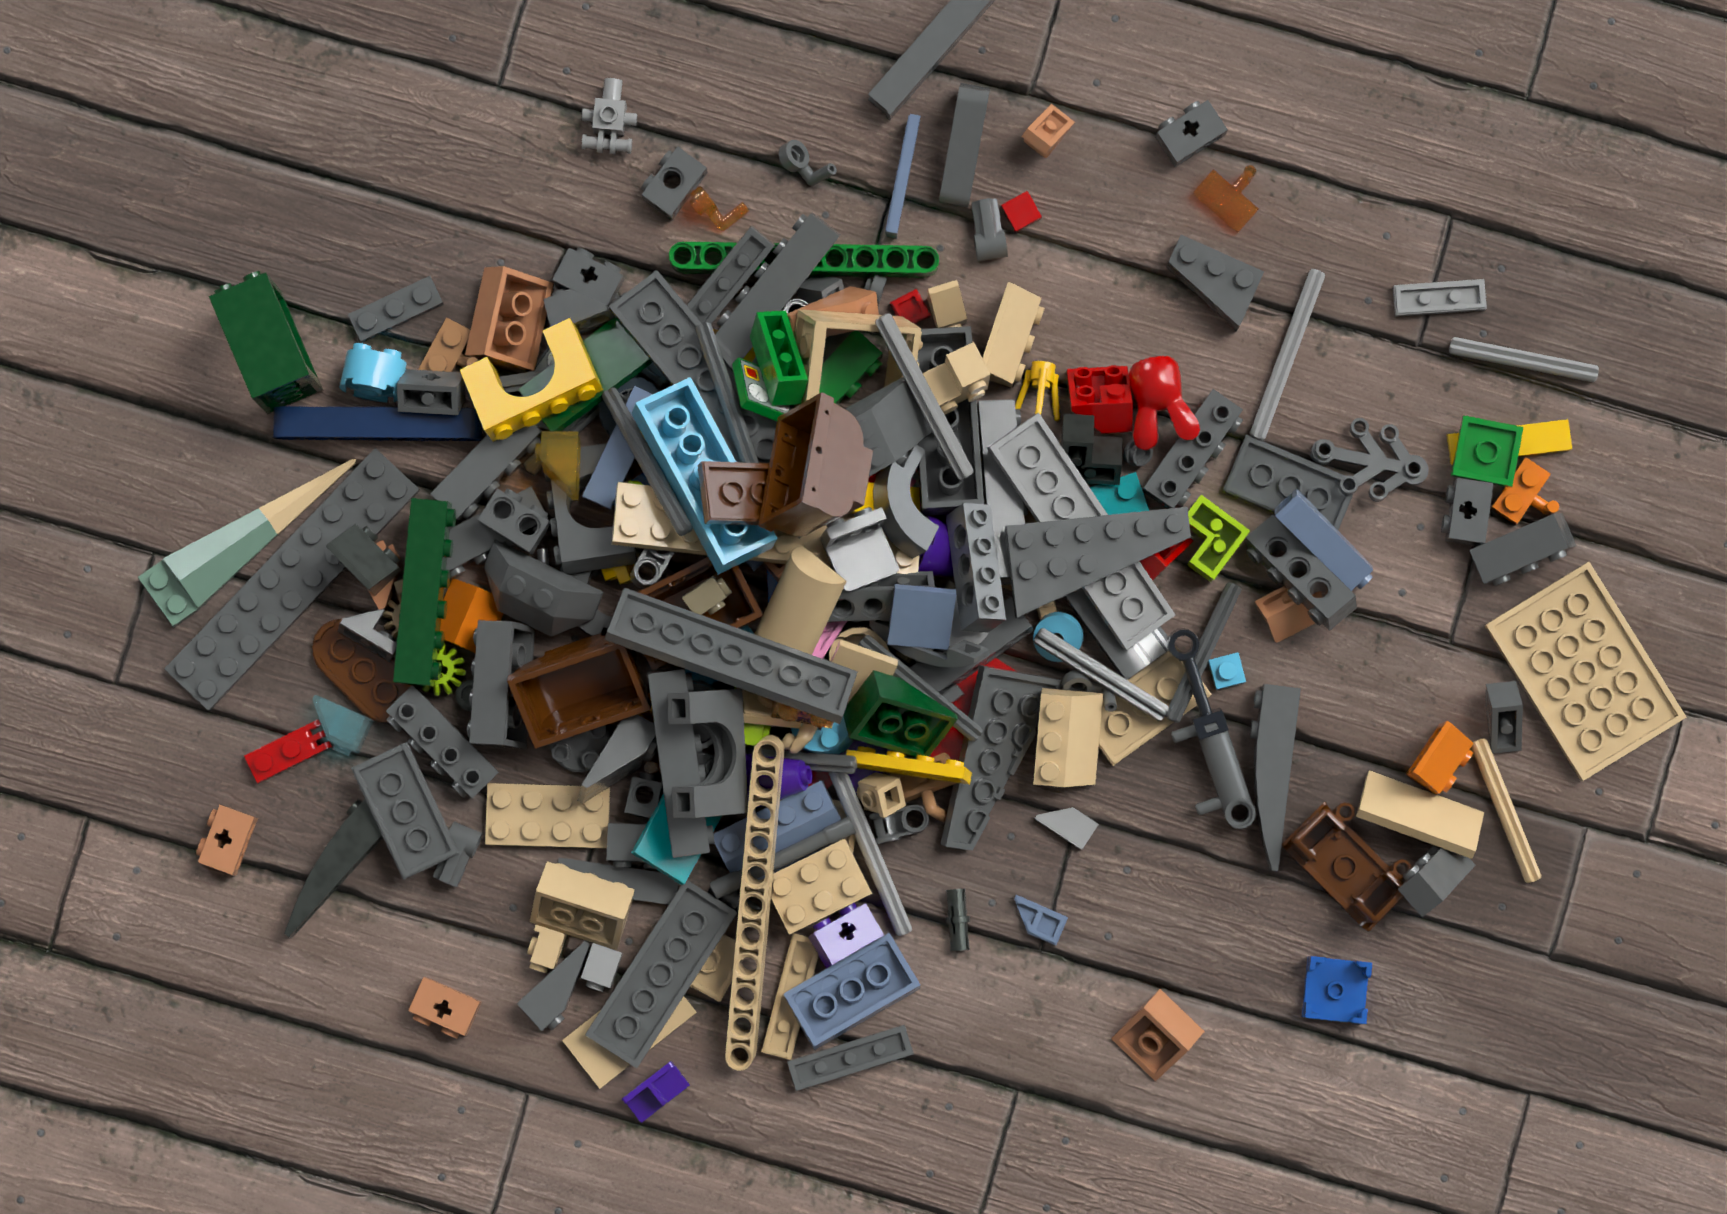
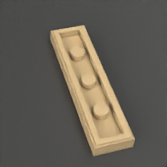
(783, 1026)

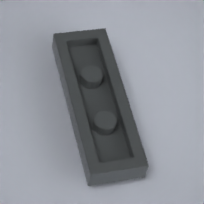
(395, 309)

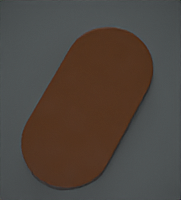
(357, 671)

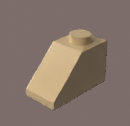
(947, 305)

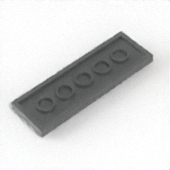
(661, 973)

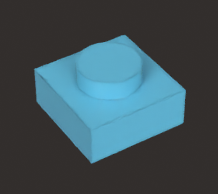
(1227, 671)

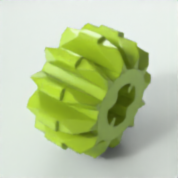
(451, 672)

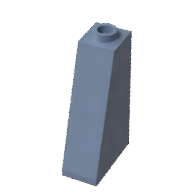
(1324, 540)

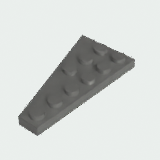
(1071, 553)
(1008, 712)

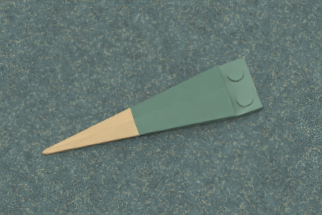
(198, 571)

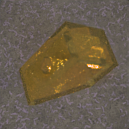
(561, 459)

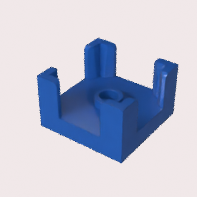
(1336, 990)

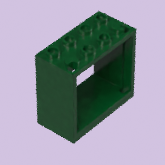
(265, 342)

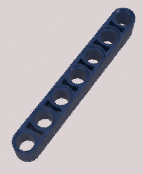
(373, 424)

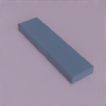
(902, 176)
(614, 461)

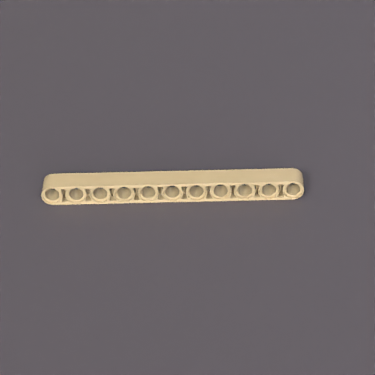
(746, 915)

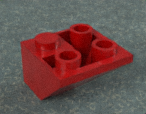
(1104, 394)

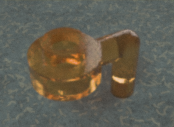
(704, 204)

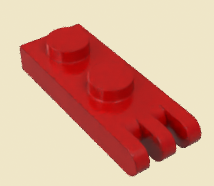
(286, 752)

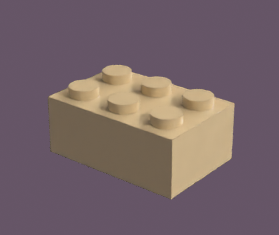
(818, 886)

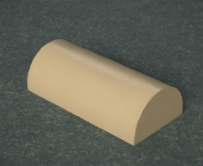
(801, 602)

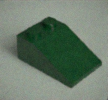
(896, 716)

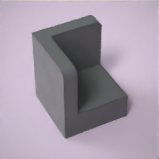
(819, 287)

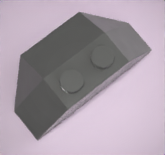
(538, 592)

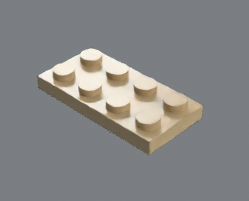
(545, 816)

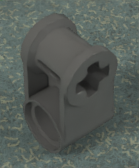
(897, 824)

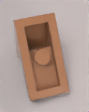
(1047, 131)

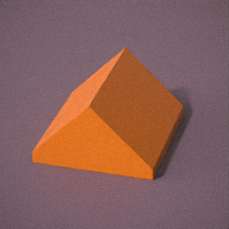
(464, 608)

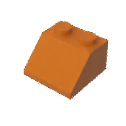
(1440, 758)

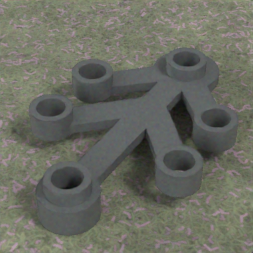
(1374, 461)

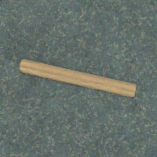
(1506, 810)

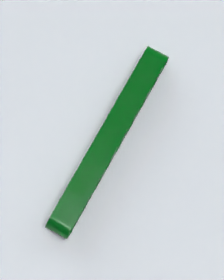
(848, 252)

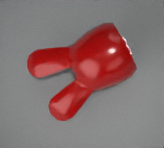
(1159, 388)

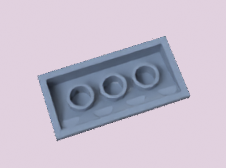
(851, 991)

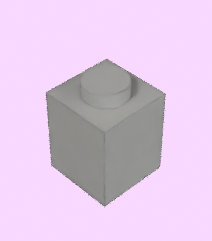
(601, 967)

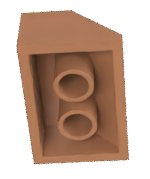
(509, 318)

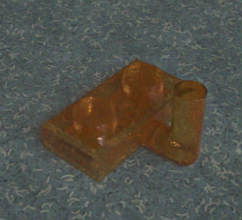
(1227, 199)

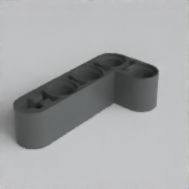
(964, 145)

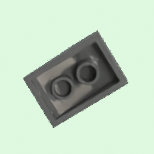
(890, 423)
(623, 755)

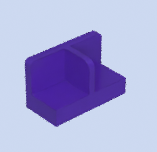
(656, 1091)

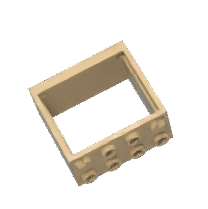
(811, 336)

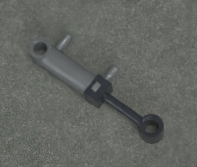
(1214, 740)

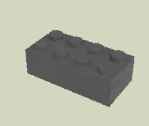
(494, 714)

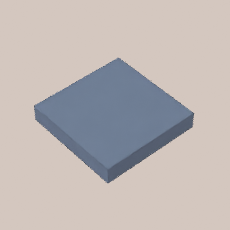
(921, 616)

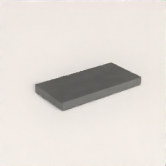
(1269, 474)
(405, 810)

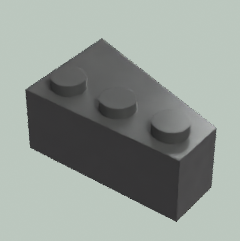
(1216, 278)
(1523, 549)

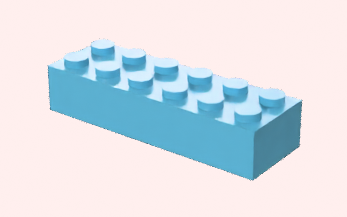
(680, 438)

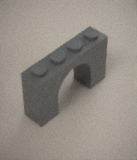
(579, 546)
(726, 785)

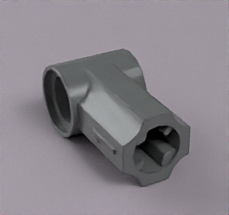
(989, 236)
(467, 842)

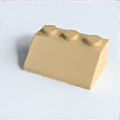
(1011, 334)
(1067, 738)
(581, 905)

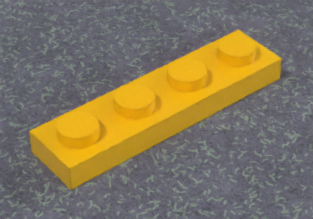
(920, 767)

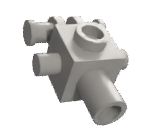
(609, 119)

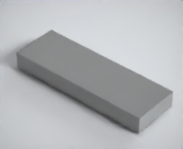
(1439, 297)

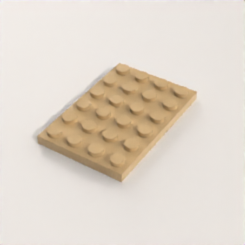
(1585, 671)

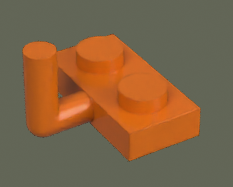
(1527, 483)

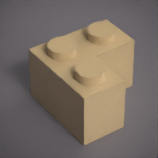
(959, 378)

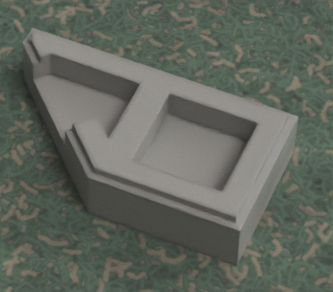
(1070, 825)

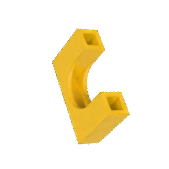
(572, 382)

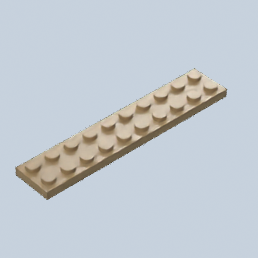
(644, 524)

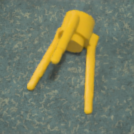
(1042, 376)

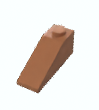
(847, 300)

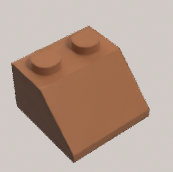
(1158, 1035)

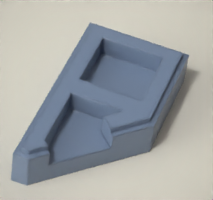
(1040, 920)

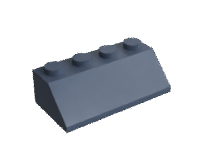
(797, 819)

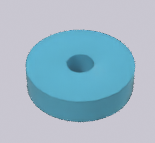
(1063, 624)

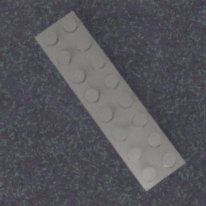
(1057, 491)

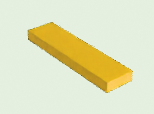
(1536, 439)

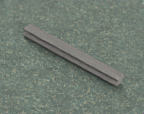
(1524, 359)

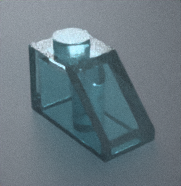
(342, 726)

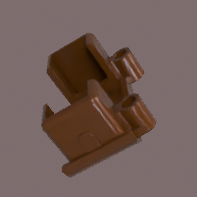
(1346, 865)

